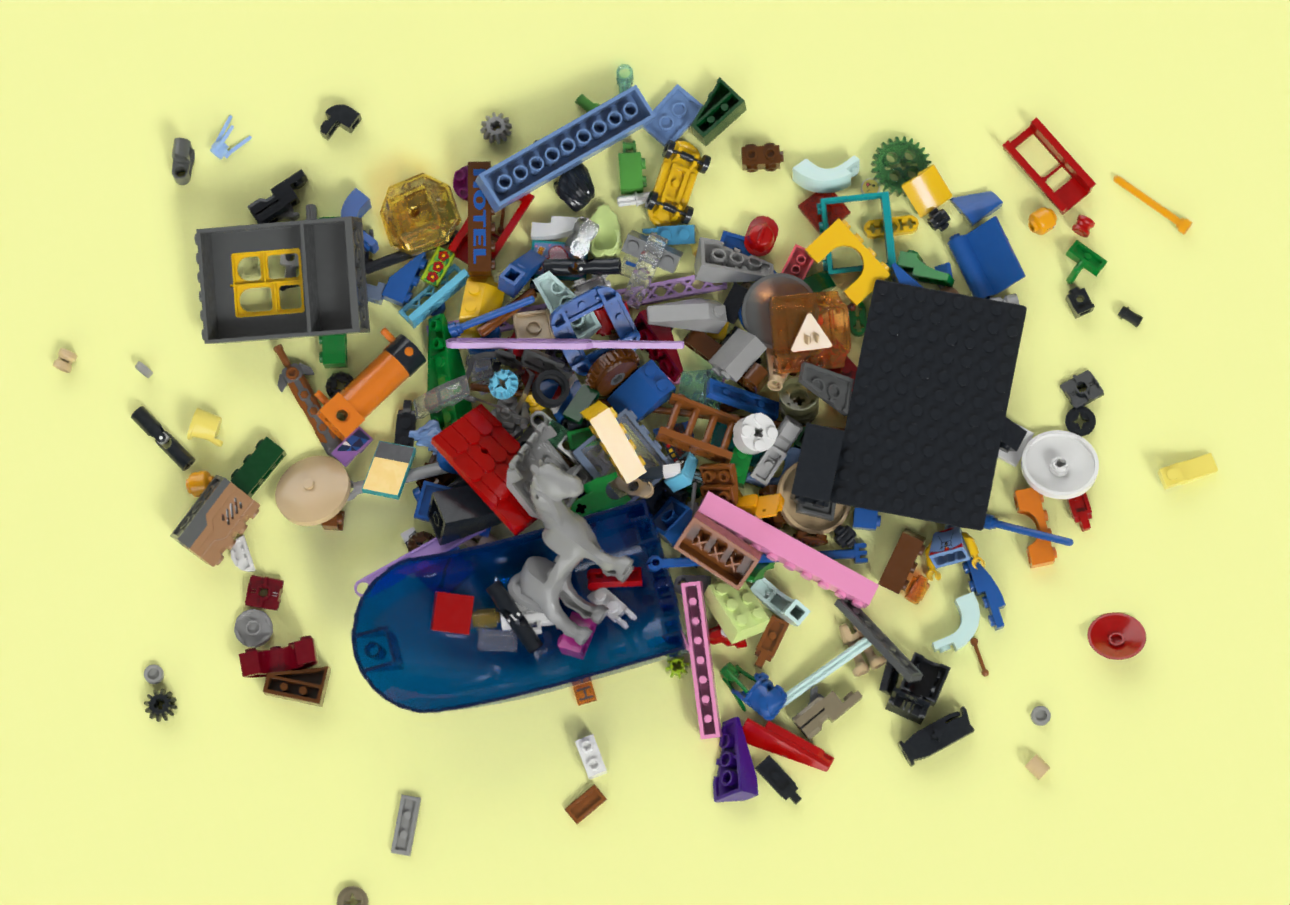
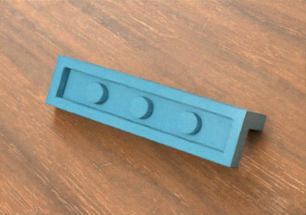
(436, 299)

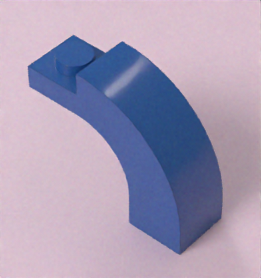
(357, 205)

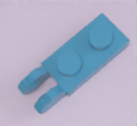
(675, 234)

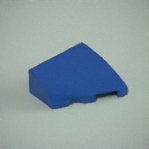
(977, 205)

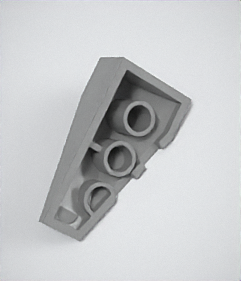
(721, 264)
(689, 314)

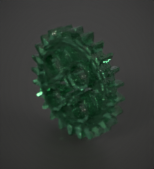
(897, 150)

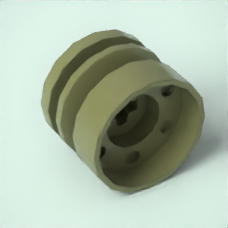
(796, 394)

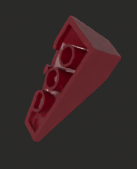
(667, 358)

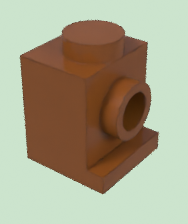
(335, 523)

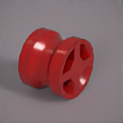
(1083, 226)

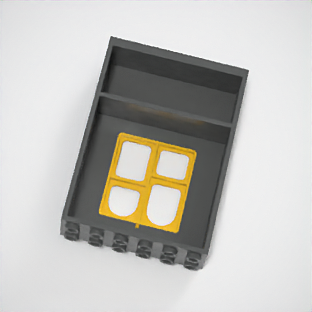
(329, 279)

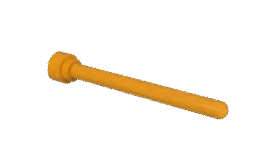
(1182, 224)

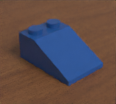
(642, 391)

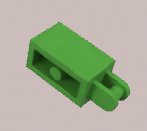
(631, 170)

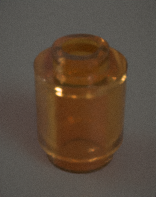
(917, 589)

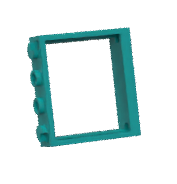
(887, 226)

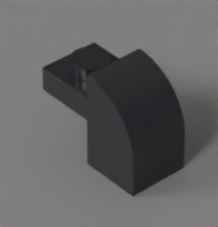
(340, 116)

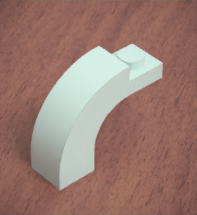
(825, 180)
(783, 606)
(969, 620)

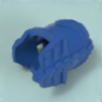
(764, 697)

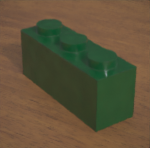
(258, 466)

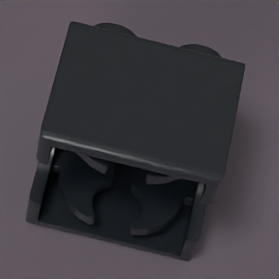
(932, 681)

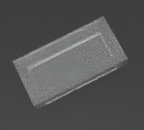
(497, 640)

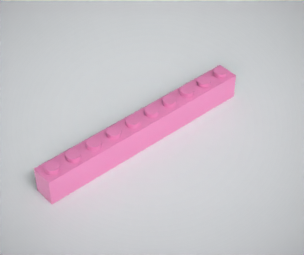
(790, 552)

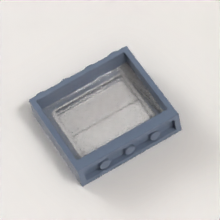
(597, 462)

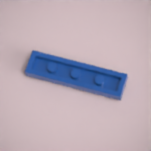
(742, 399)

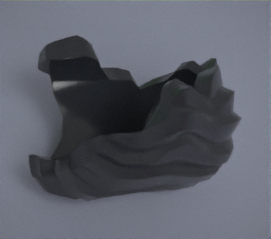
(575, 187)

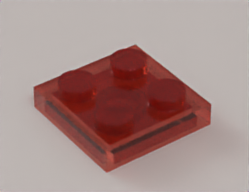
(834, 211)

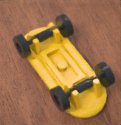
(675, 183)

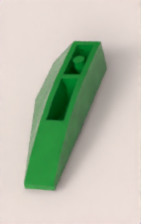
(444, 366)

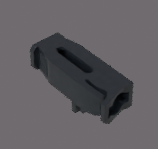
(936, 737)

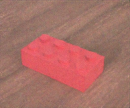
(798, 263)

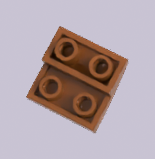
(720, 480)

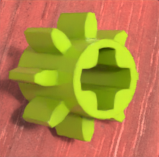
(678, 672)

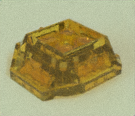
(435, 220)

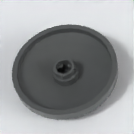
(756, 302)

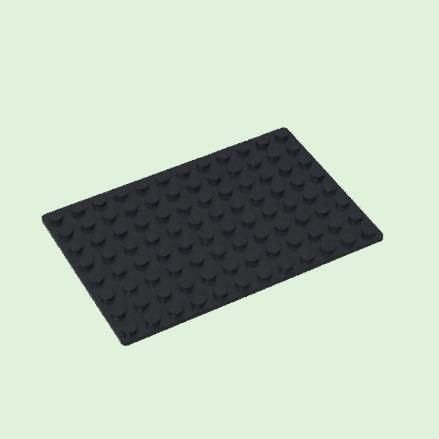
(929, 405)

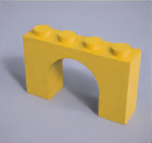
(840, 235)

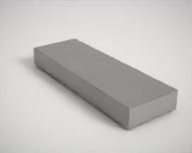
(406, 825)

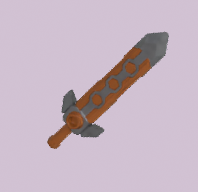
(305, 397)

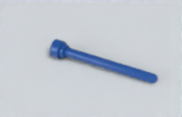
(457, 328)
(993, 523)

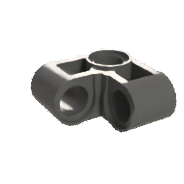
(183, 160)

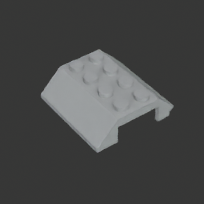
(519, 472)

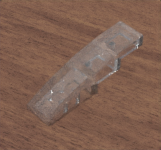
(645, 270)
(441, 396)

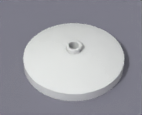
(1059, 464)

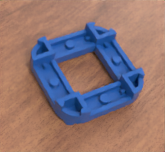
(580, 306)

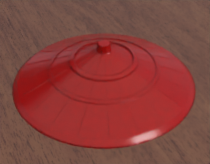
(1116, 636)

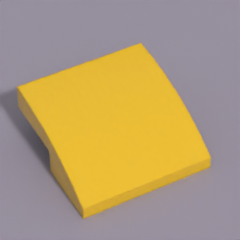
(927, 190)

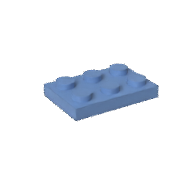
(673, 116)

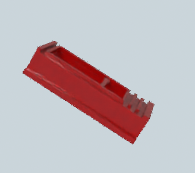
(1070, 192)
(460, 243)

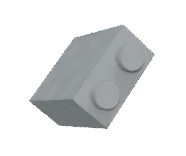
(737, 355)

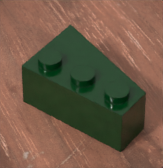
(717, 113)

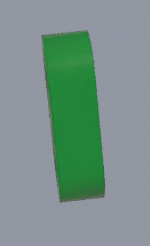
(862, 318)

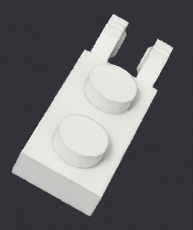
(616, 607)

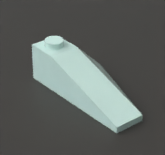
(555, 294)

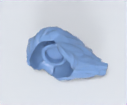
(425, 434)

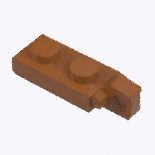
(770, 640)

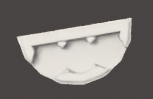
(241, 555)

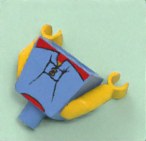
(949, 548)

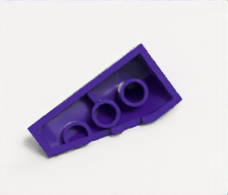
(736, 773)

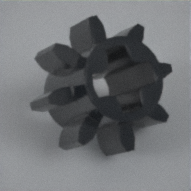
(938, 219)
(845, 536)

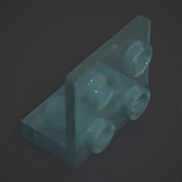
(694, 385)

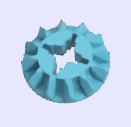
(511, 384)

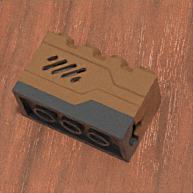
(215, 521)

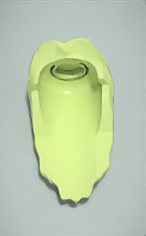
(608, 239)

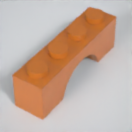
(1030, 504)

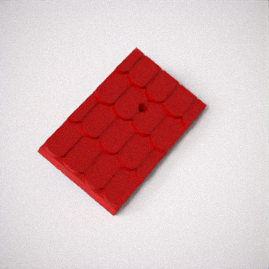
(481, 455)

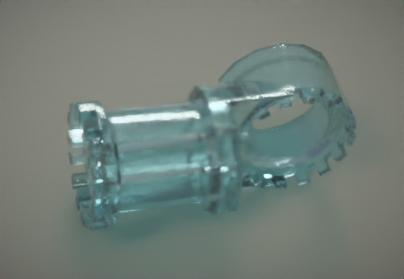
(624, 83)

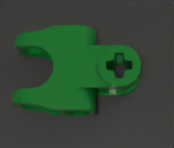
(596, 497)

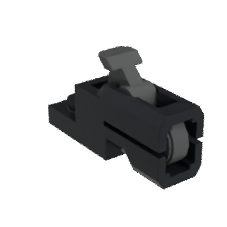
(281, 202)

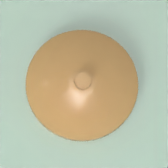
(313, 490)
(803, 522)

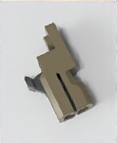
(822, 709)

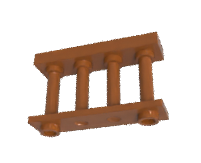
(686, 442)

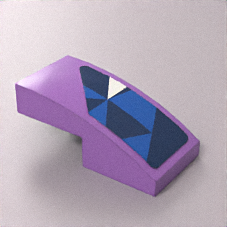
(352, 446)

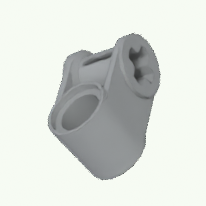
(706, 581)

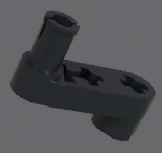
(662, 494)

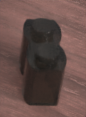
(583, 233)

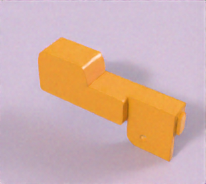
(761, 506)

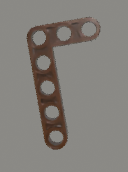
(706, 347)

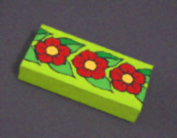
(438, 267)

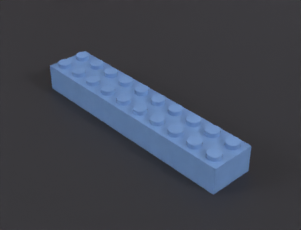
(565, 148)

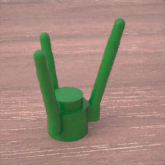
(731, 673)

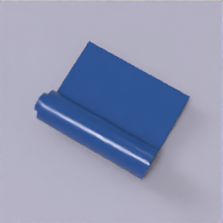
(986, 259)

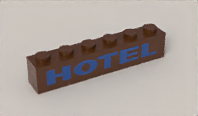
(479, 225)

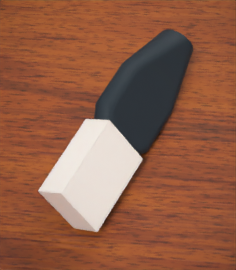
(659, 472)

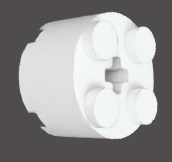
(756, 424)

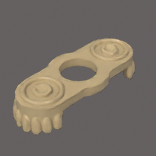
(644, 490)

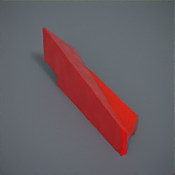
(786, 744)

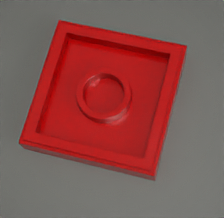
(452, 613)

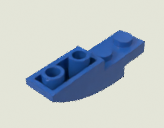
(983, 583)

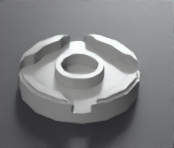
(253, 628)

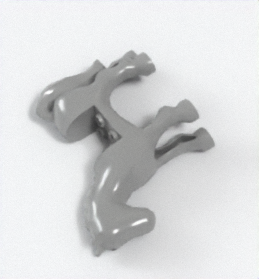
(570, 536)

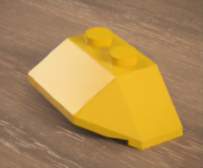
(479, 298)

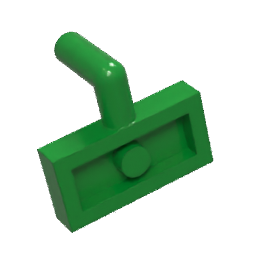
(1085, 259)

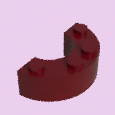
(296, 656)

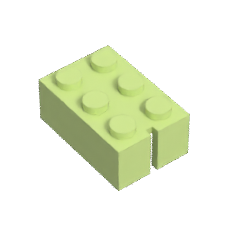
(736, 610)

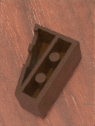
(902, 561)
(300, 686)

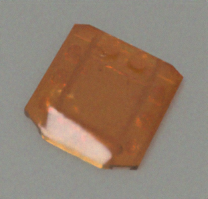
(786, 318)

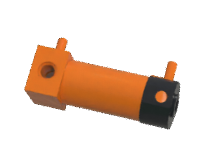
(371, 386)

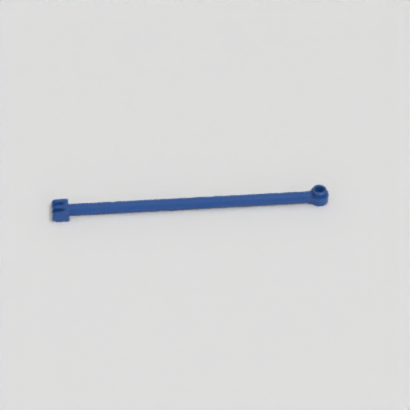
(833, 554)

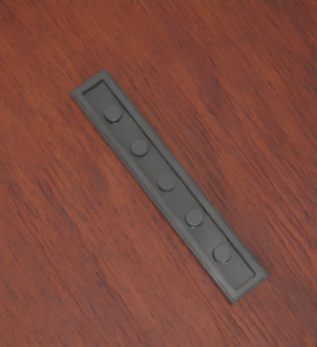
(879, 640)

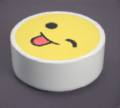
(870, 186)

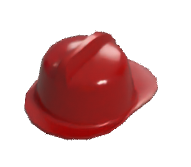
(761, 236)

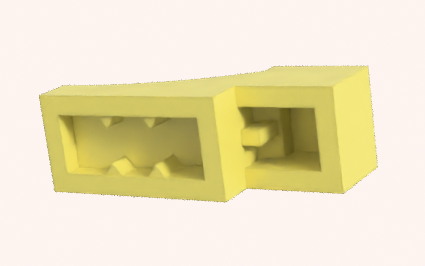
(1187, 471)

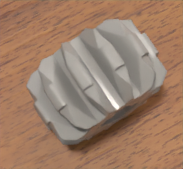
(493, 122)

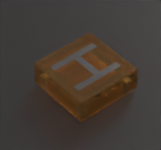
(584, 693)

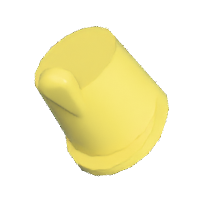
(205, 426)

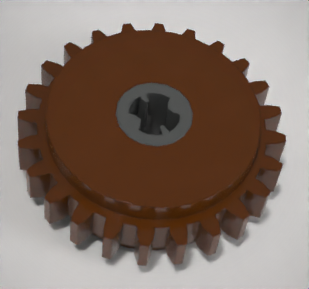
(612, 370)

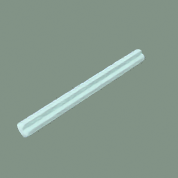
(827, 669)

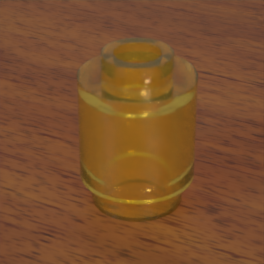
(485, 618)

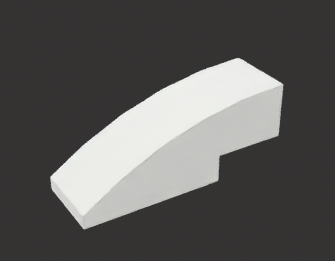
(558, 228)

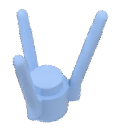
(219, 148)

